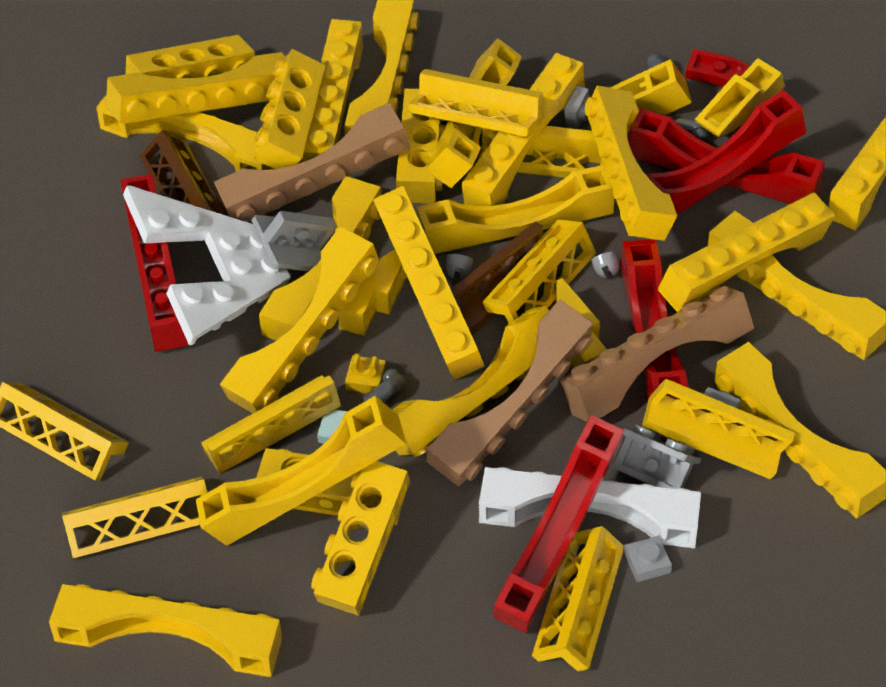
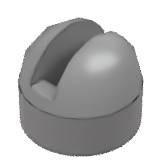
(606, 262)
(458, 263)

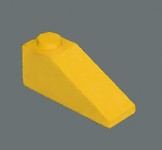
(658, 89)

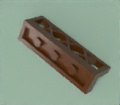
(186, 172)
(491, 273)

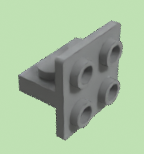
(294, 238)
(653, 460)

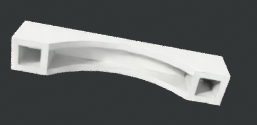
(518, 496)

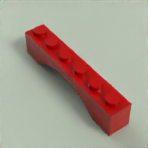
(765, 132)
(666, 144)
(641, 278)
(559, 525)

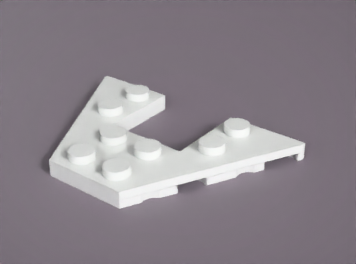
(235, 250)

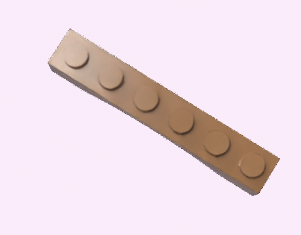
(257, 192)
(602, 383)
(465, 444)

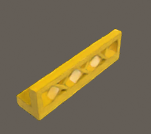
(478, 103)
(555, 142)
(540, 266)
(65, 420)
(271, 423)
(715, 431)
(129, 504)
(587, 599)

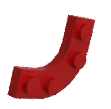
(714, 68)

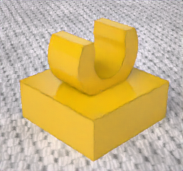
(364, 374)

